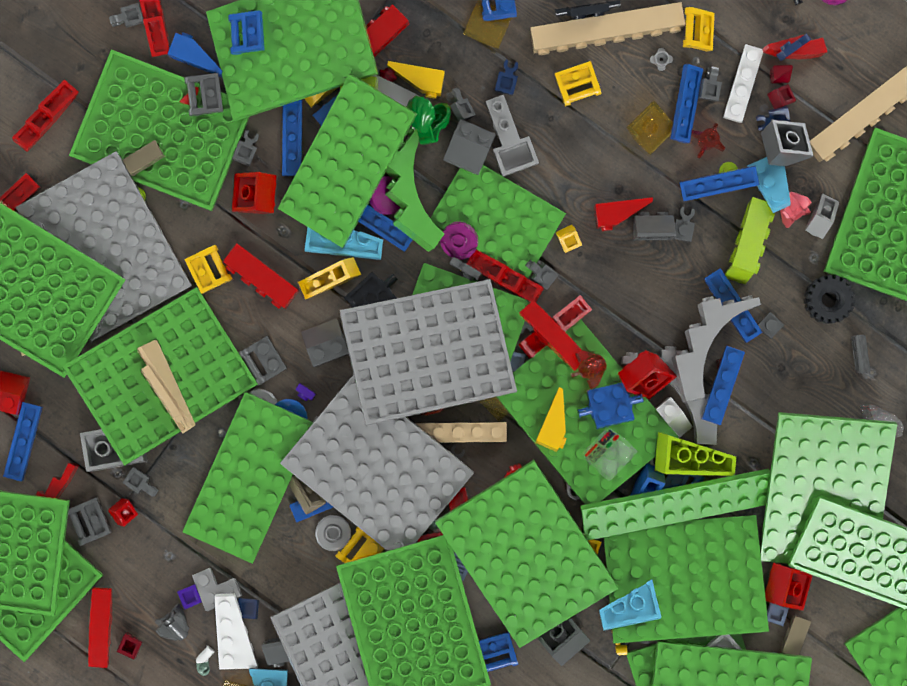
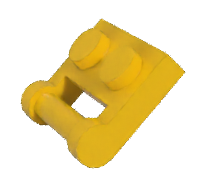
(703, 29)
(576, 77)
(202, 272)
(368, 549)

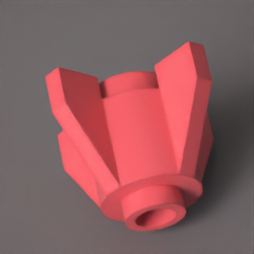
(797, 209)

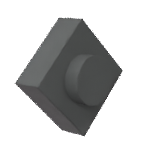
(770, 325)

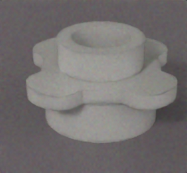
(661, 53)

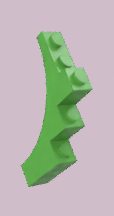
(411, 216)

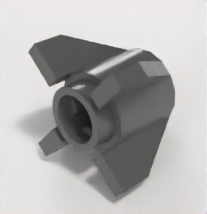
(173, 624)

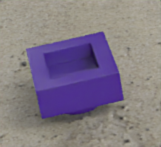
(305, 393)
(189, 596)

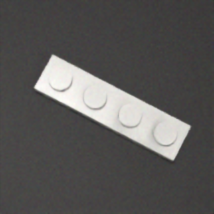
(743, 83)

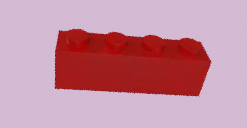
(385, 28)
(261, 276)

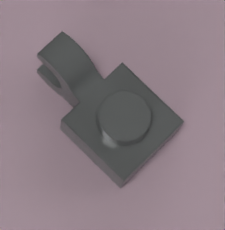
(130, 15)
(710, 87)
(460, 106)
(542, 274)
(138, 481)

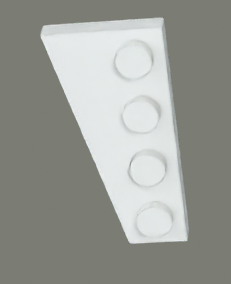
(232, 635)

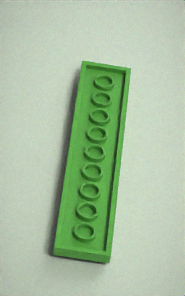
(675, 504)

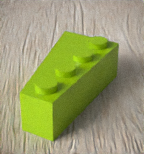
(750, 241)
(688, 458)

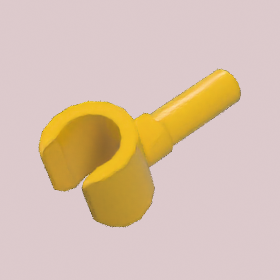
(621, 649)

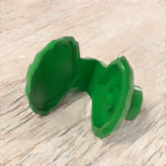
(429, 118)

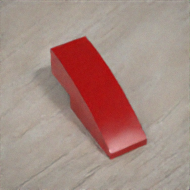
(811, 49)

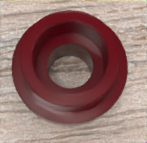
(388, 74)

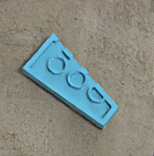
(358, 245)

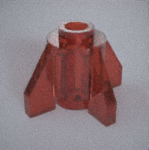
(704, 143)
(591, 367)

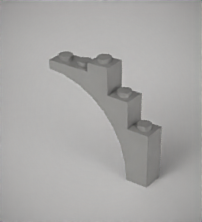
(699, 338)
(704, 431)

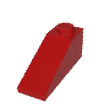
(613, 213)

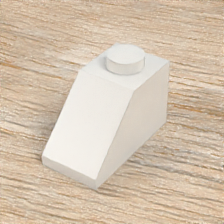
(674, 416)

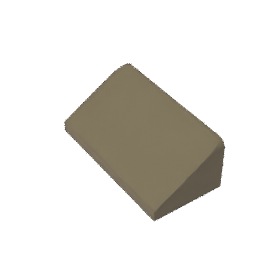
(143, 158)
(305, 495)
(795, 635)

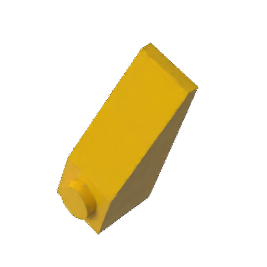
(425, 80)
(329, 277)
(553, 428)

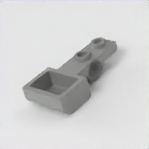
(514, 152)

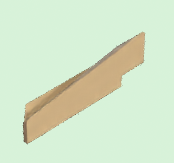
(164, 385)

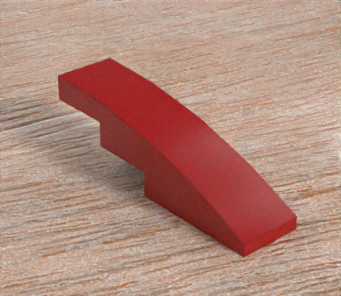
(155, 27)
(45, 116)
(504, 276)
(565, 319)
(552, 334)
(58, 484)
(100, 627)

